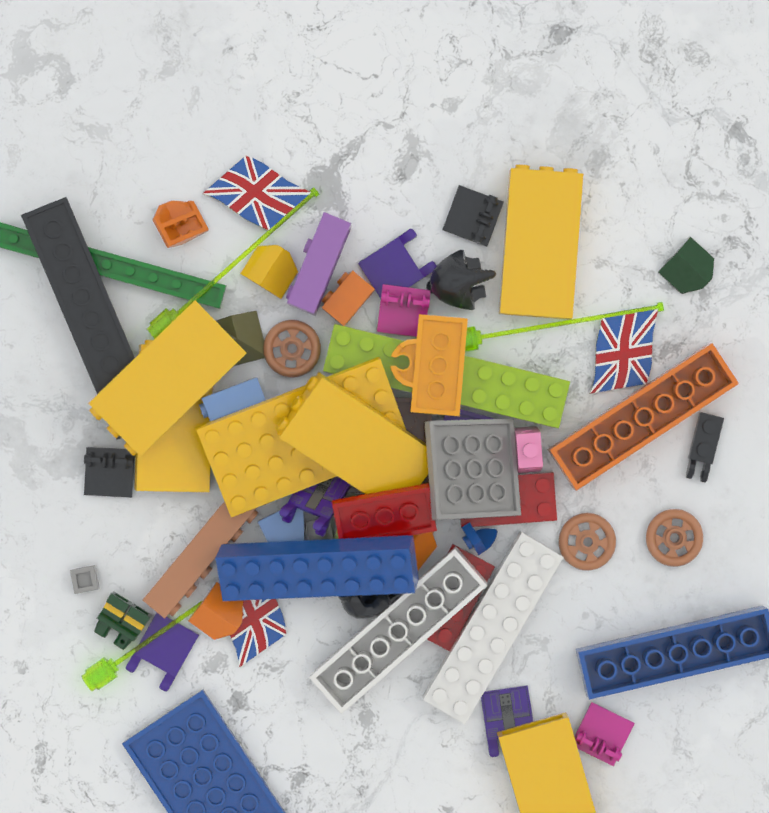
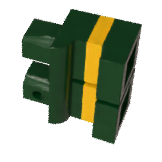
(111, 617)

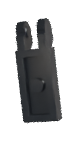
(704, 444)

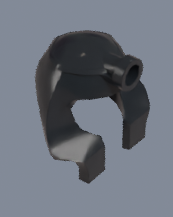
(454, 280)
(366, 605)

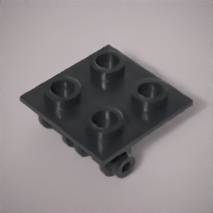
(473, 215)
(108, 472)

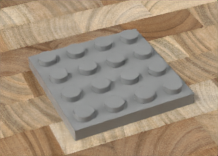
(472, 468)

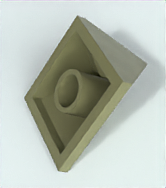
(247, 333)

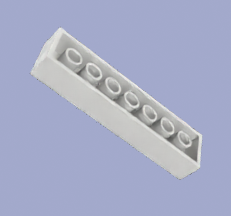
(492, 627)
(398, 630)

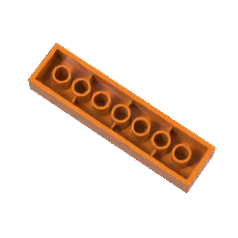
(643, 416)

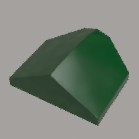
(689, 268)

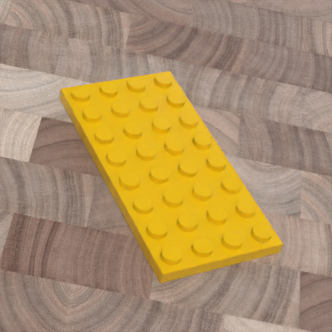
(260, 467)

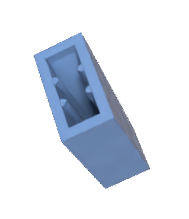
(232, 399)
(277, 530)

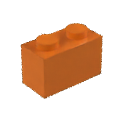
(347, 298)

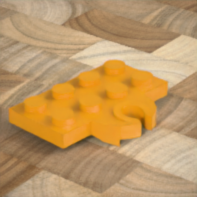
(434, 364)

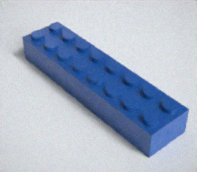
(317, 568)
(674, 652)

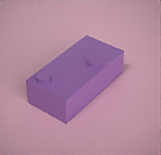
(318, 264)

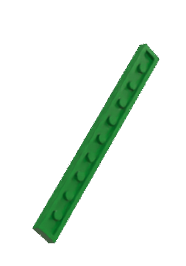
(127, 270)

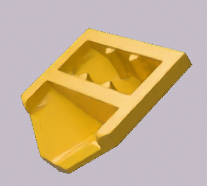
(271, 269)

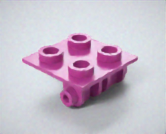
(401, 309)
(603, 734)

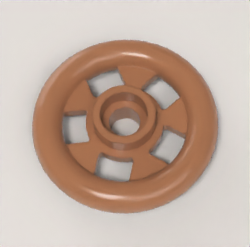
(302, 366)
(689, 523)
(571, 528)

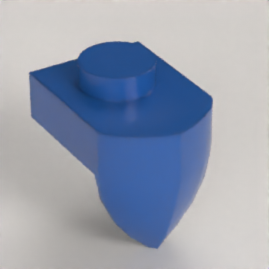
(479, 540)

